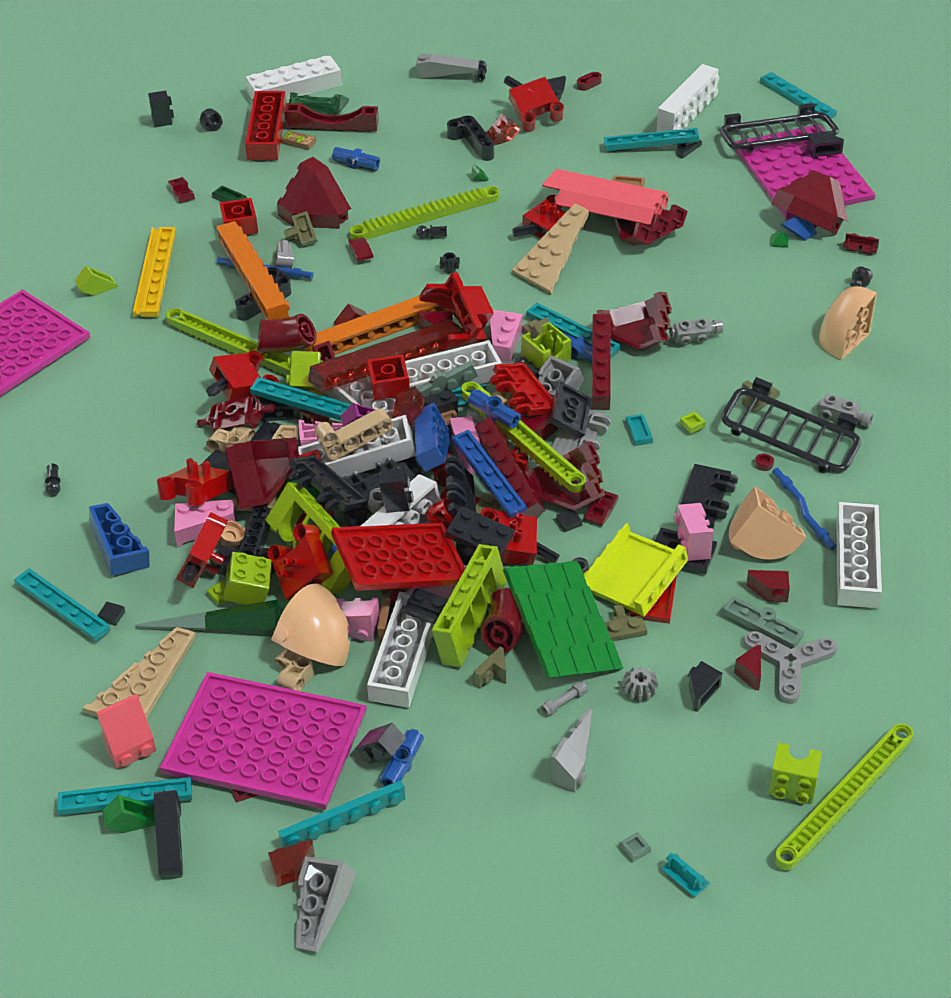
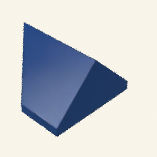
(800, 227)

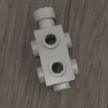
(694, 331)
(832, 406)

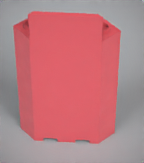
(607, 196)

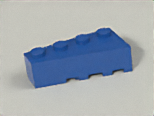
(431, 438)
(118, 545)

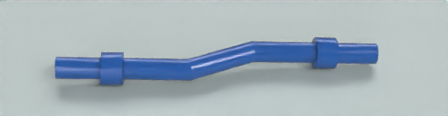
(295, 272)
(820, 533)

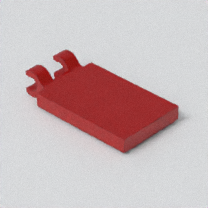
(662, 608)

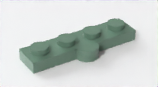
(449, 380)
(763, 622)

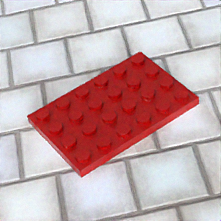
(398, 556)

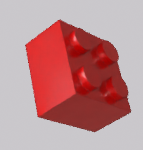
(241, 212)
(388, 376)

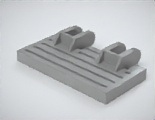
(597, 423)

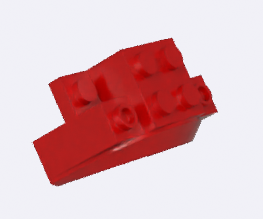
(468, 306)

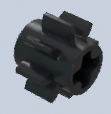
(449, 262)

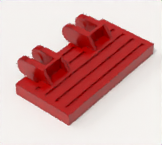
(528, 392)

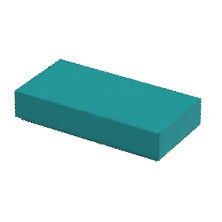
(639, 429)

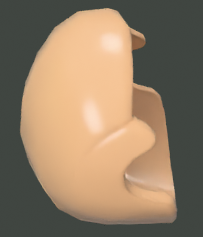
(232, 535)

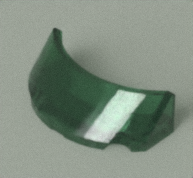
(323, 105)

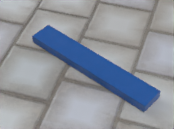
(489, 474)

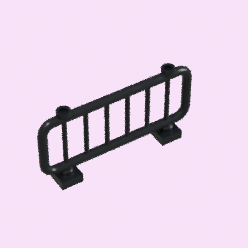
(805, 112)
(761, 391)

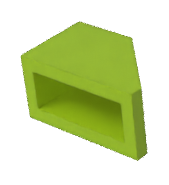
(94, 281)

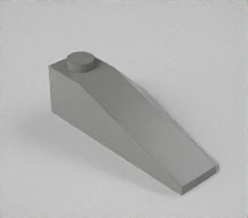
(440, 65)
(557, 370)
(571, 754)
(322, 895)

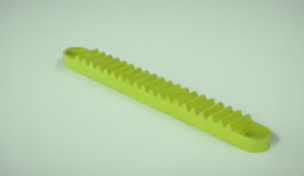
(425, 213)
(224, 338)
(535, 448)
(843, 797)

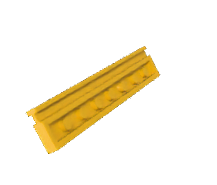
(154, 272)

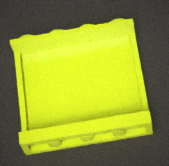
(634, 571)

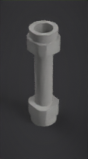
(550, 707)

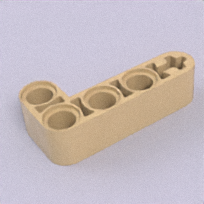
(353, 435)

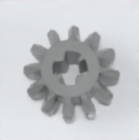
(640, 683)

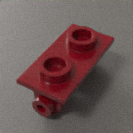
(868, 244)

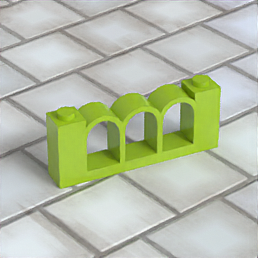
(284, 518)
(468, 605)

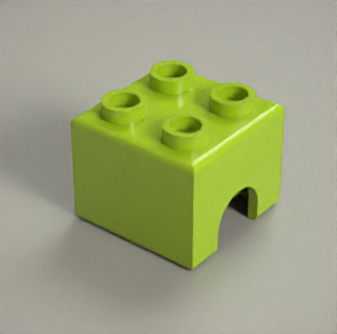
(548, 343)
(299, 370)
(247, 579)
(794, 777)

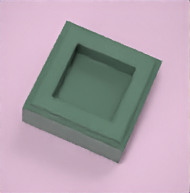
(635, 847)

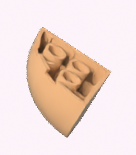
(847, 321)
(763, 528)
(314, 626)

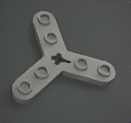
(801, 657)

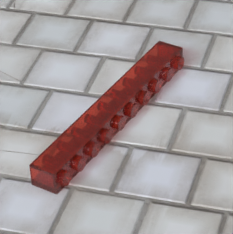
(354, 364)

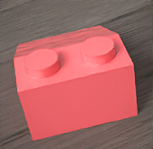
(126, 731)

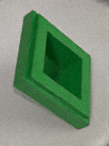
(478, 173)
(779, 239)

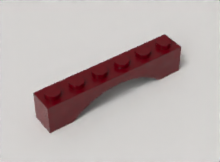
(300, 116)
(601, 362)
(502, 457)

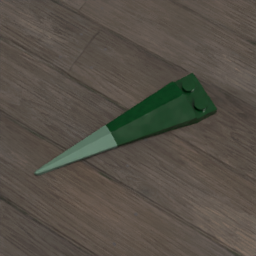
(250, 619)

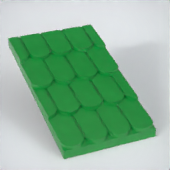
(562, 619)

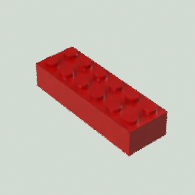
(265, 125)

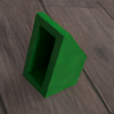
(128, 814)

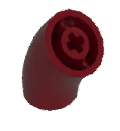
(286, 334)
(504, 622)

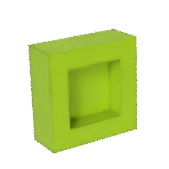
(692, 422)
(216, 593)

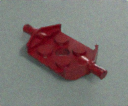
(246, 412)

